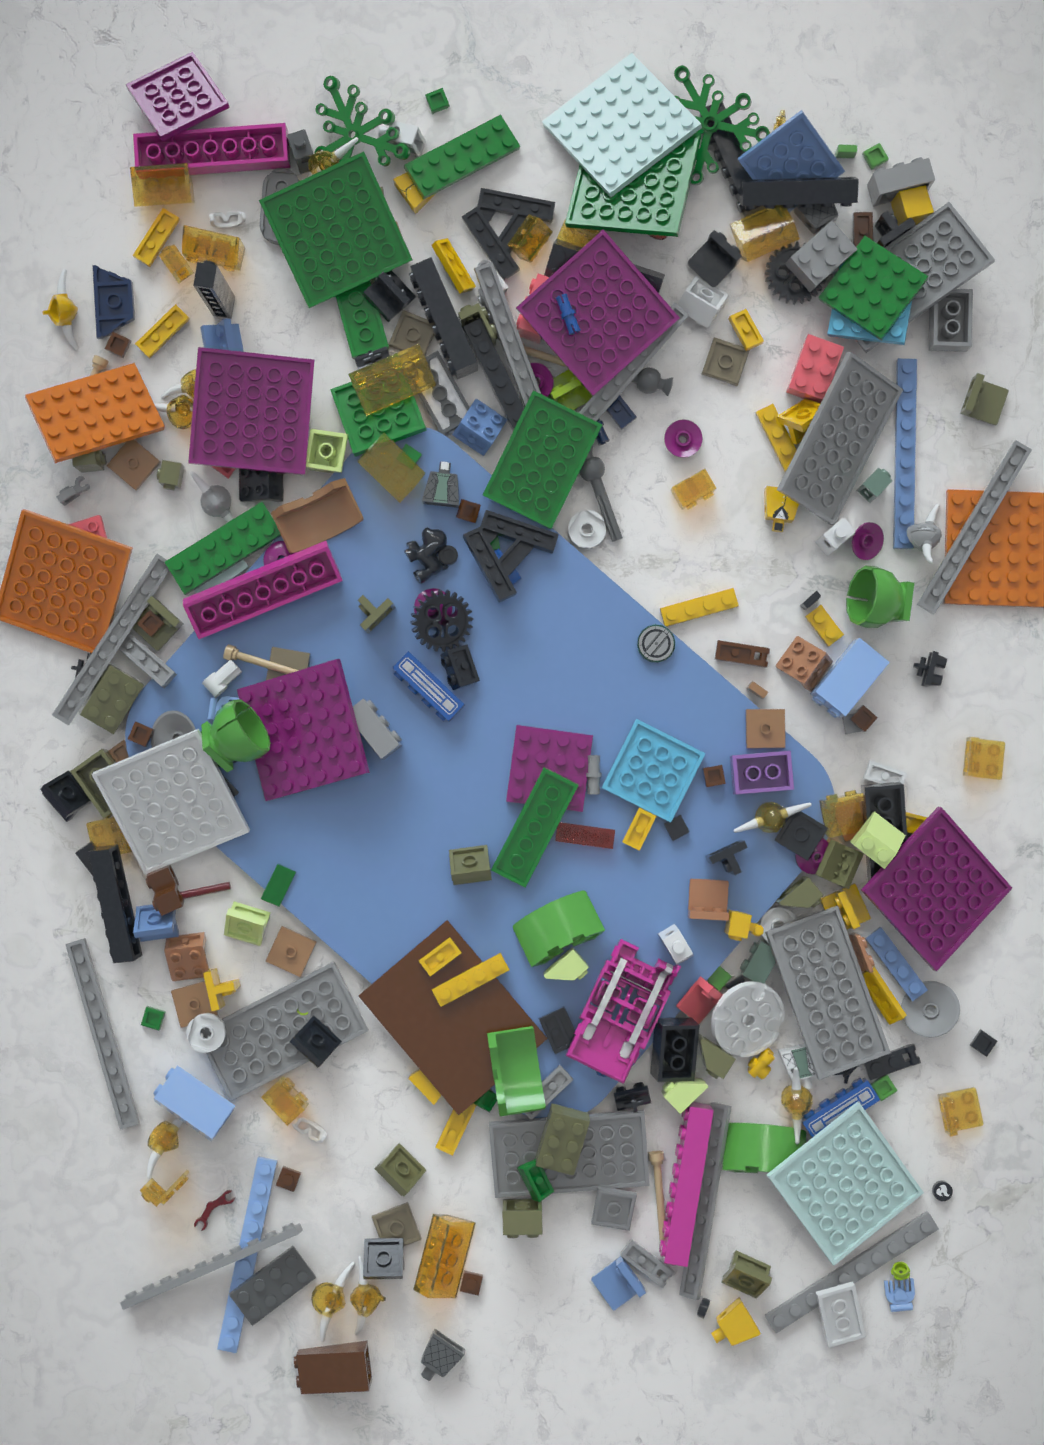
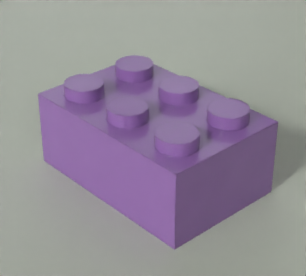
(761, 772)

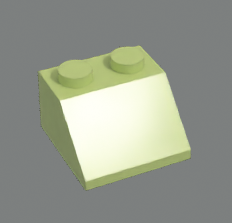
(326, 451)
(878, 840)
(567, 967)
(683, 1093)

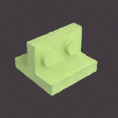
(246, 923)

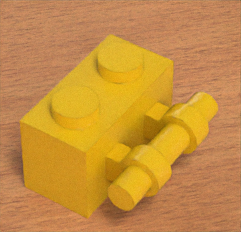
(740, 925)

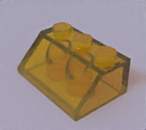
(162, 185)
(764, 232)
(212, 246)
(391, 467)

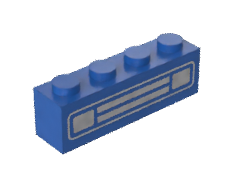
(428, 686)
(829, 1110)

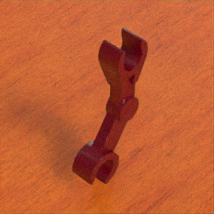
(222, 1200)

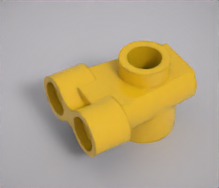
(760, 1065)

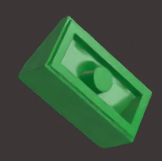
(278, 885)
(535, 1180)

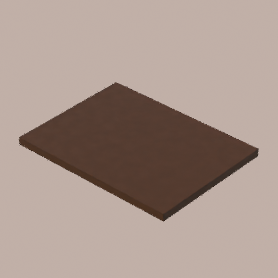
(450, 1039)

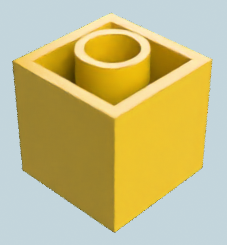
(912, 204)

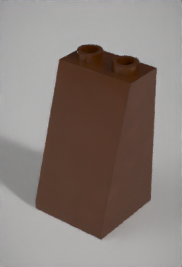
(334, 1368)

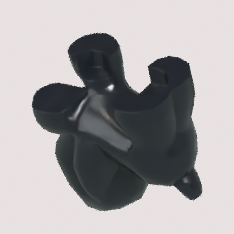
(433, 542)

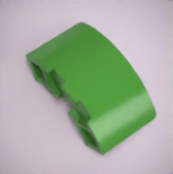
(557, 925)
(516, 1071)
(758, 1147)

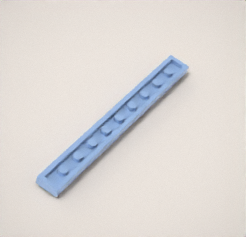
(245, 1267)

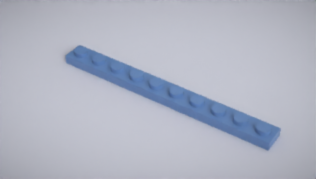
(905, 452)

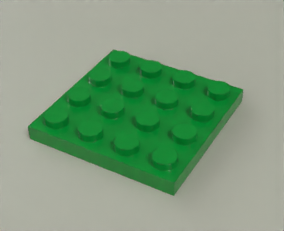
(873, 288)
(396, 421)

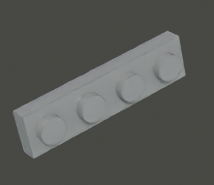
(147, 661)

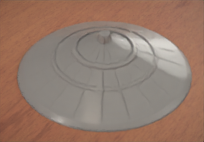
(170, 726)
(933, 1011)

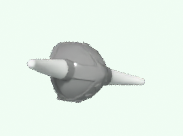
(214, 499)
(925, 535)

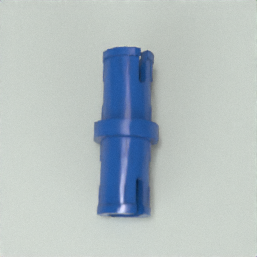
(568, 314)

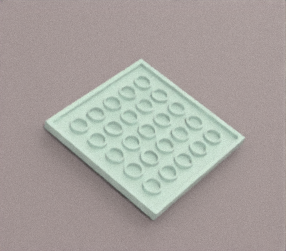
(621, 124)
(845, 1183)

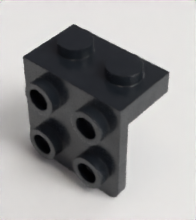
(715, 259)
(260, 486)

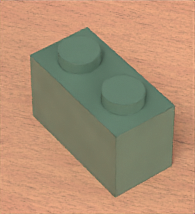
(875, 484)
(759, 963)

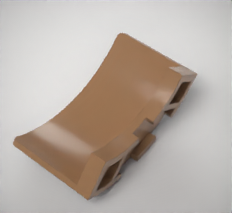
(317, 517)

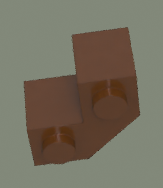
(165, 886)

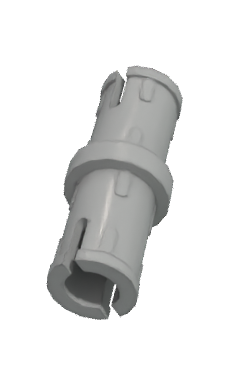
(593, 774)

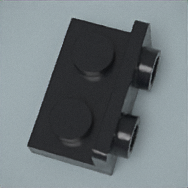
(459, 667)

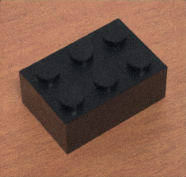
(674, 1049)

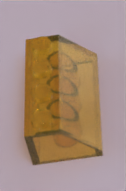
(392, 379)
(444, 1256)

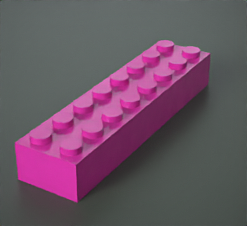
(217, 149)
(262, 590)
(687, 1184)

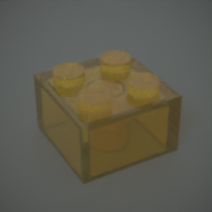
(285, 1100)

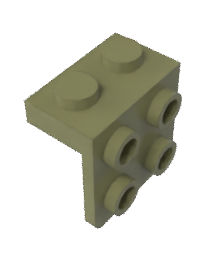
(471, 313)

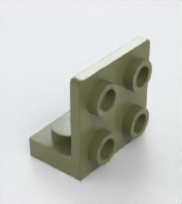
(984, 400)
(171, 625)

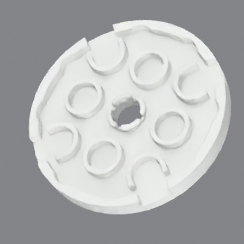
(730, 1013)

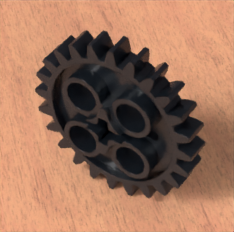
(777, 280)
(458, 618)

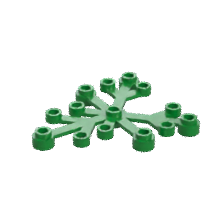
(699, 104)
(344, 114)

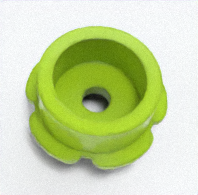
(900, 1267)

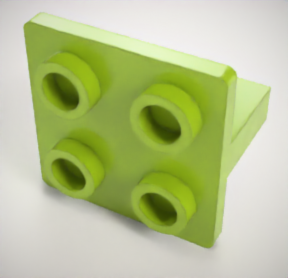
(569, 391)

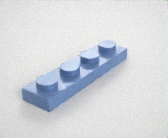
(896, 964)

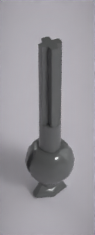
(650, 380)
(592, 471)

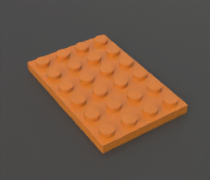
(94, 412)

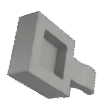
(70, 493)

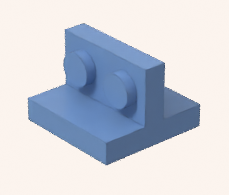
(222, 336)
(152, 926)

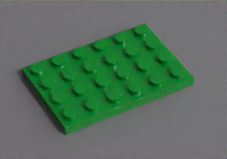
(542, 459)

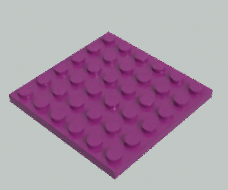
(612, 306)
(251, 411)
(308, 730)
(937, 888)

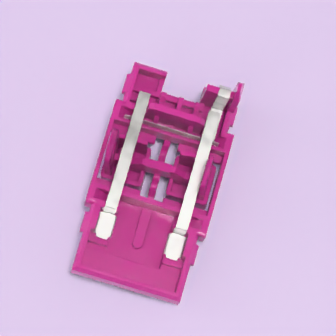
(605, 1042)

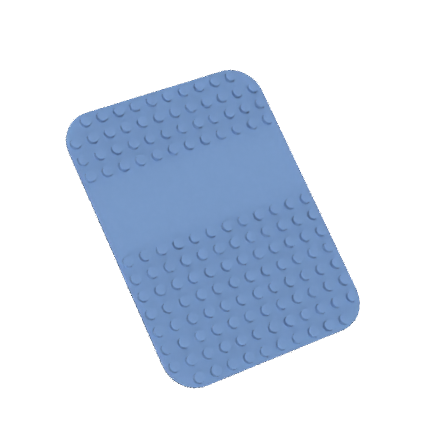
(548, 658)

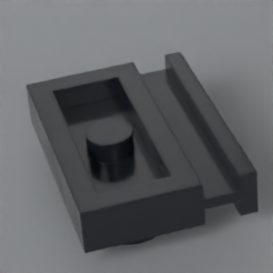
(558, 1029)

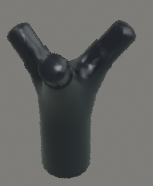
(846, 1074)

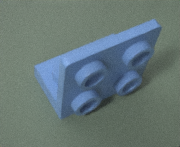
(479, 427)
(618, 1283)

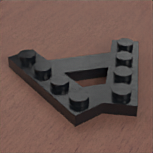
(517, 205)
(498, 570)

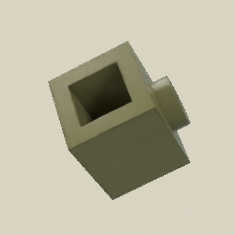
(170, 475)

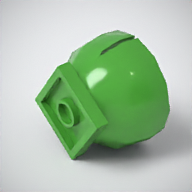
(886, 598)
(235, 735)

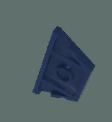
(112, 301)

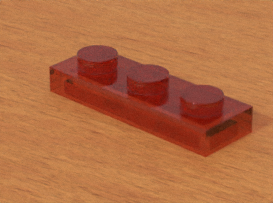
(585, 835)

